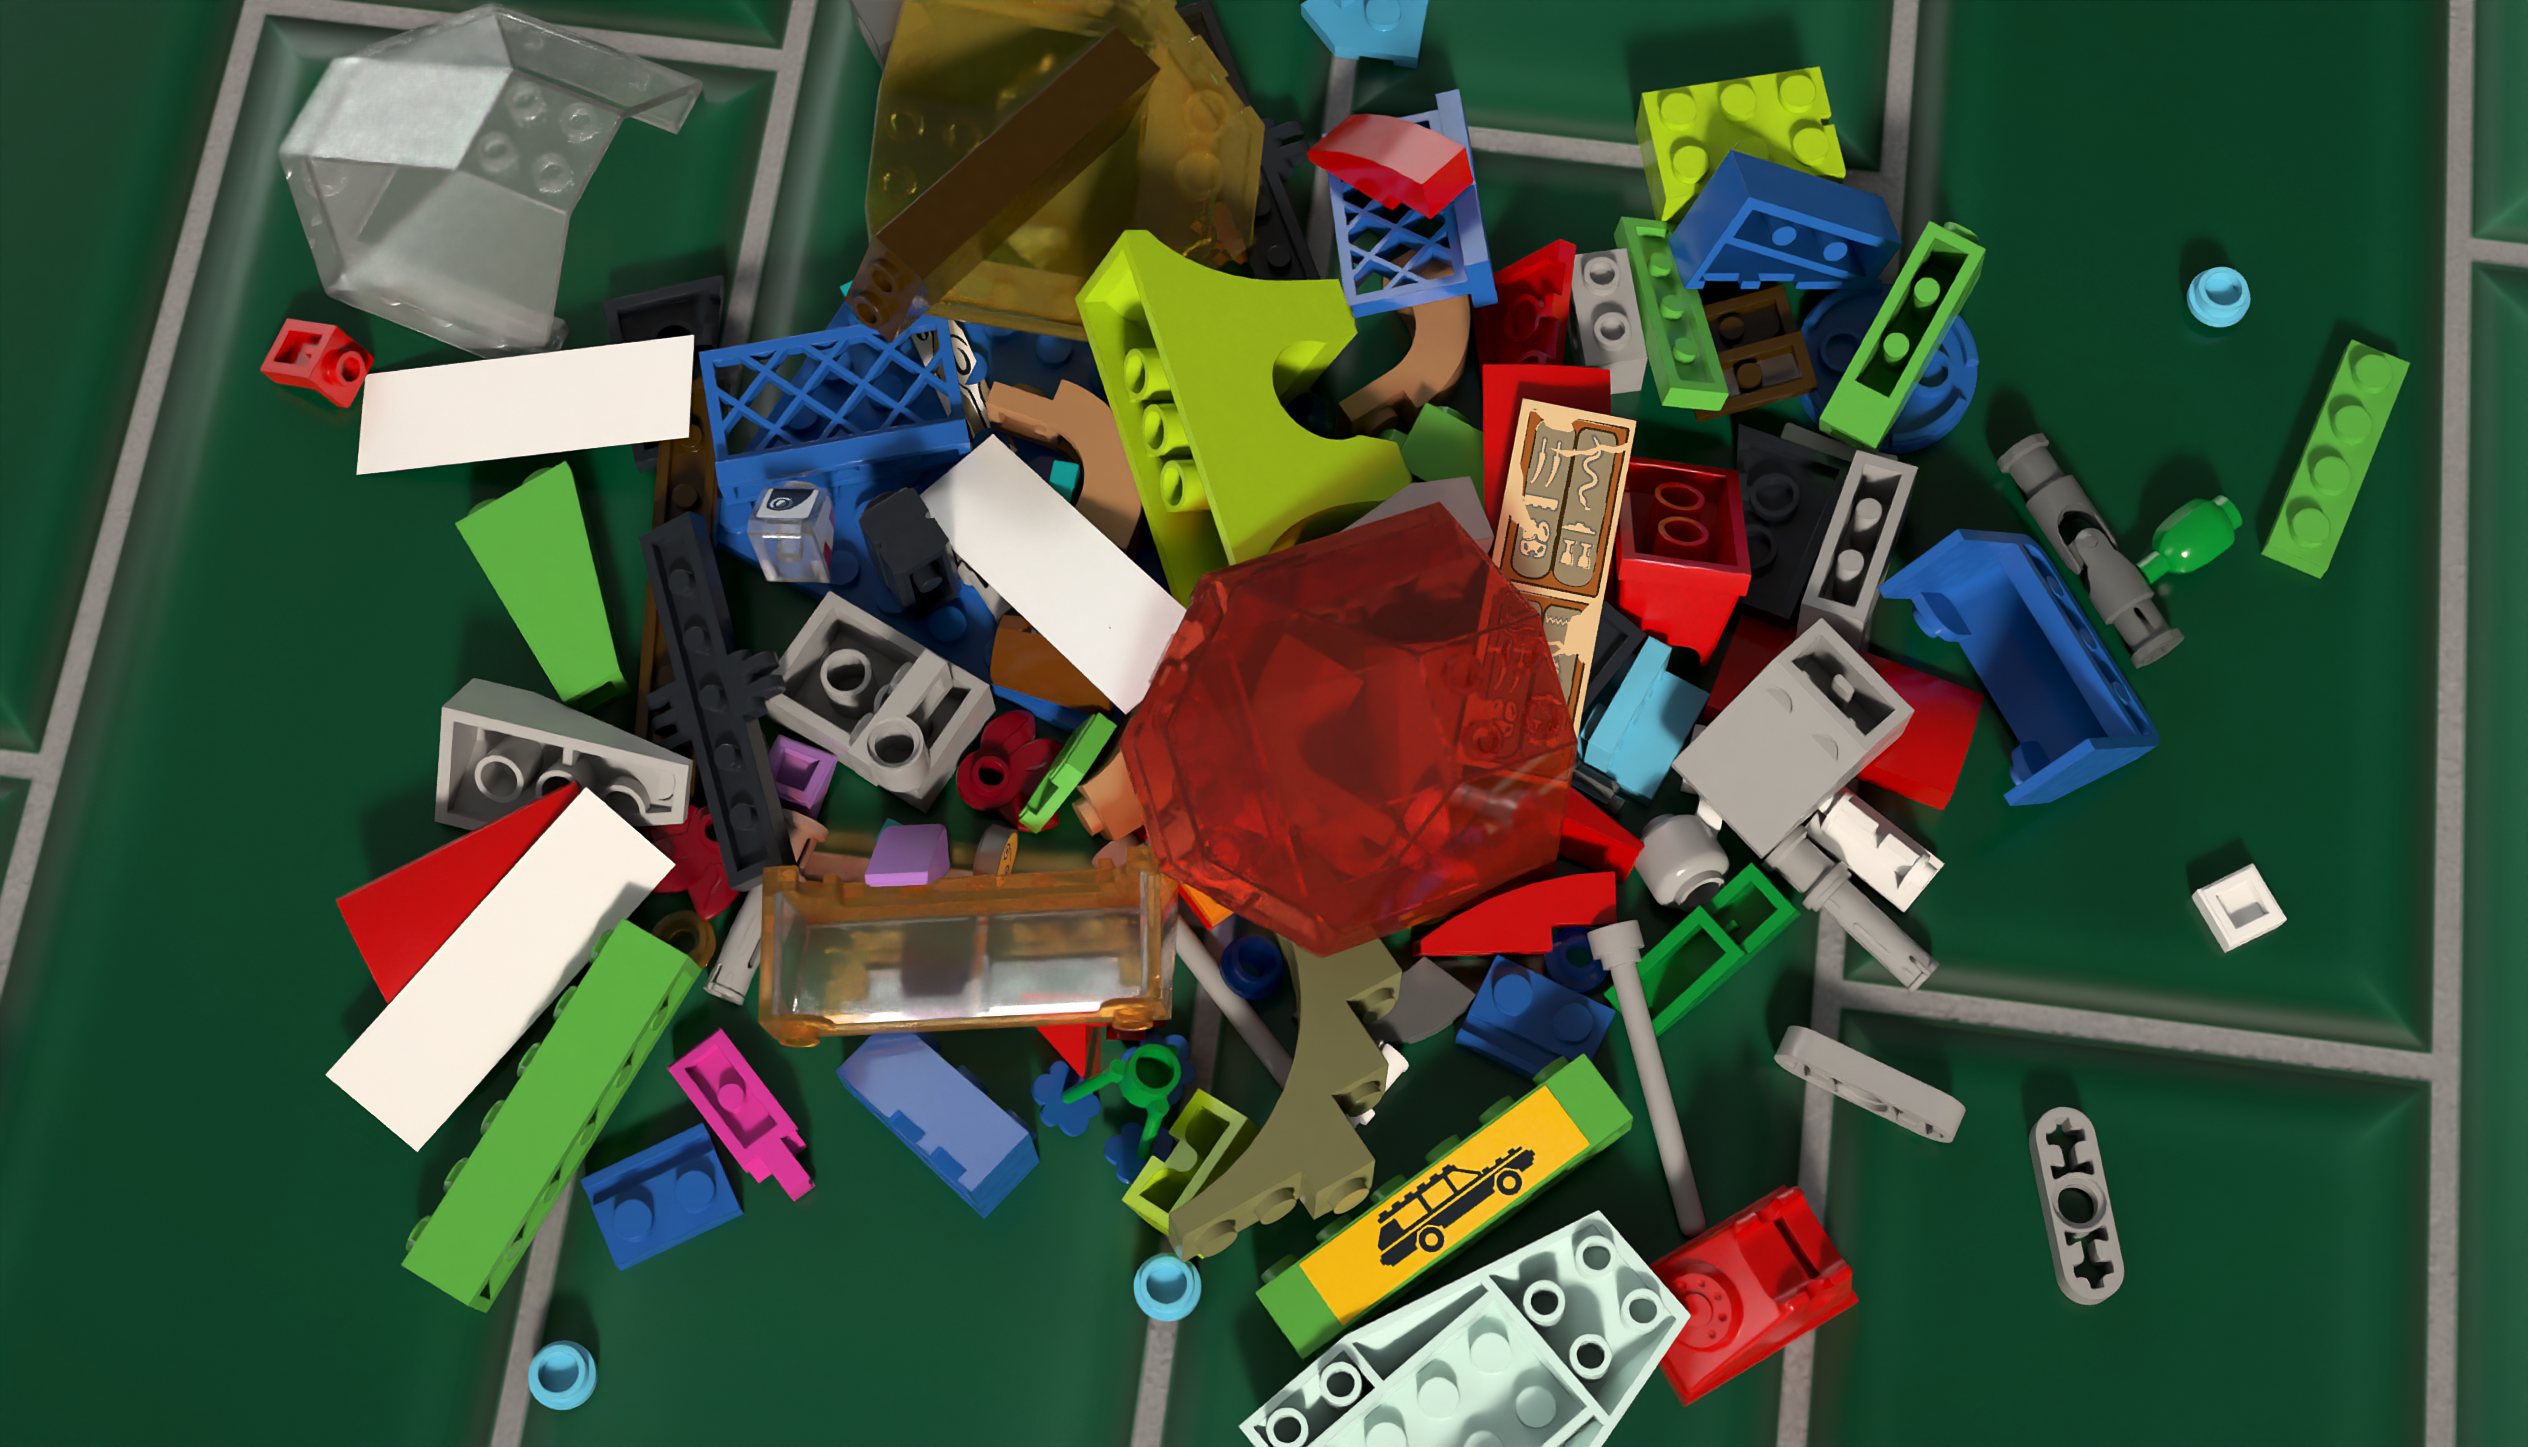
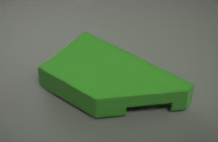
(1066, 771)

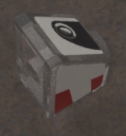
(793, 532)

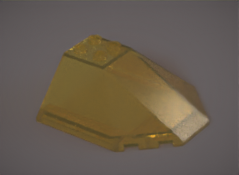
(1177, 171)

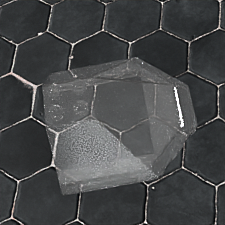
(451, 169)

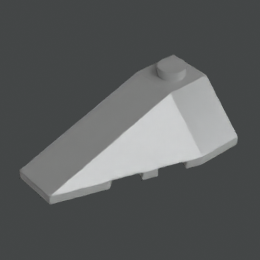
(516, 746)

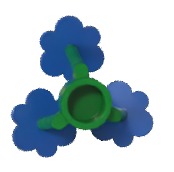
(1147, 1077)

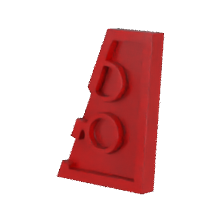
(1531, 310)

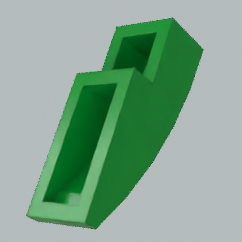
(1710, 946)

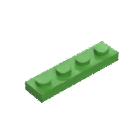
(1671, 319)
(2335, 459)

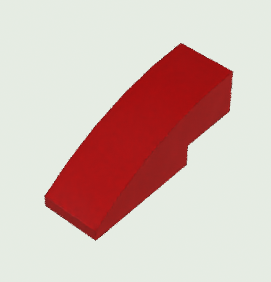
(1395, 162)
(1524, 918)

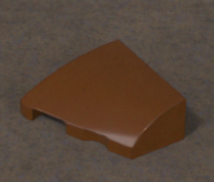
(1033, 666)

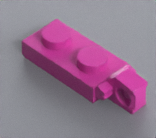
(742, 1112)

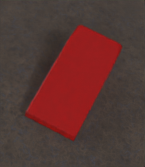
(1597, 839)

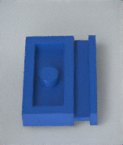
(1531, 1020)
(661, 1196)

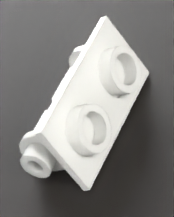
(1873, 848)

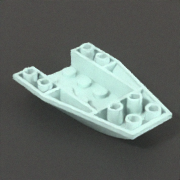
(1505, 1357)

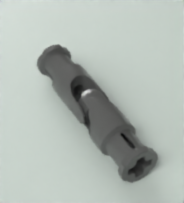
(2110, 578)

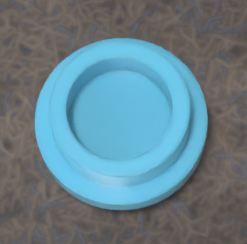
(2218, 297)
(1167, 1287)
(562, 1375)

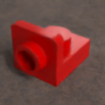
(318, 359)

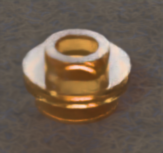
(688, 923)

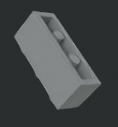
(1858, 547)

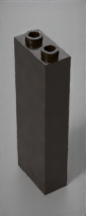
(1000, 185)

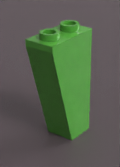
(1904, 336)
(551, 580)

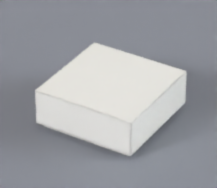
(2238, 908)

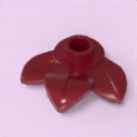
(1018, 759)
(697, 863)

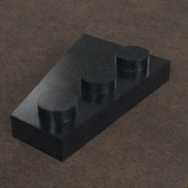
(668, 313)

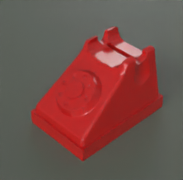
(1680, 552)
(1750, 1290)

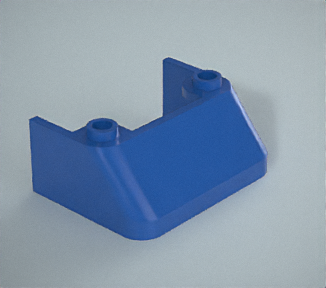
(2033, 656)

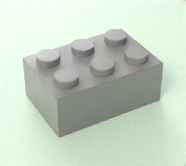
(843, 671)

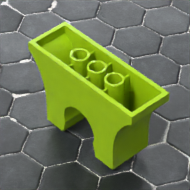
(1197, 399)

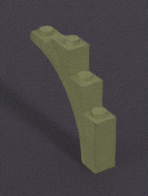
(1308, 1141)

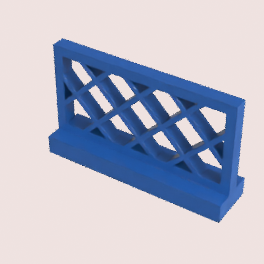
(1462, 229)
(843, 458)

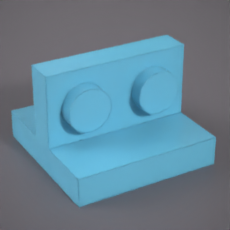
(1640, 722)

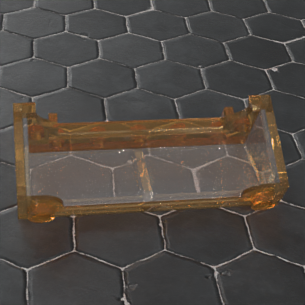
(967, 951)

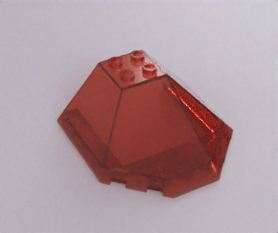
(1355, 735)

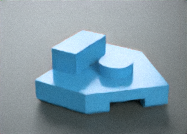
(1369, 28)

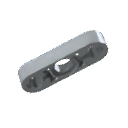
(1870, 1084)
(2101, 1252)

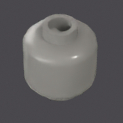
(1681, 861)

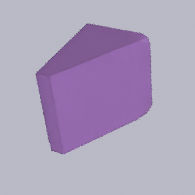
(801, 775)
(909, 856)

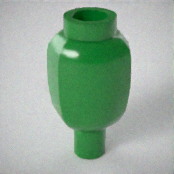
(2191, 538)

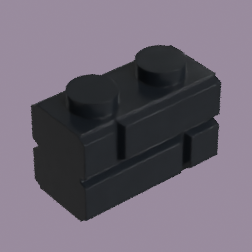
(910, 552)

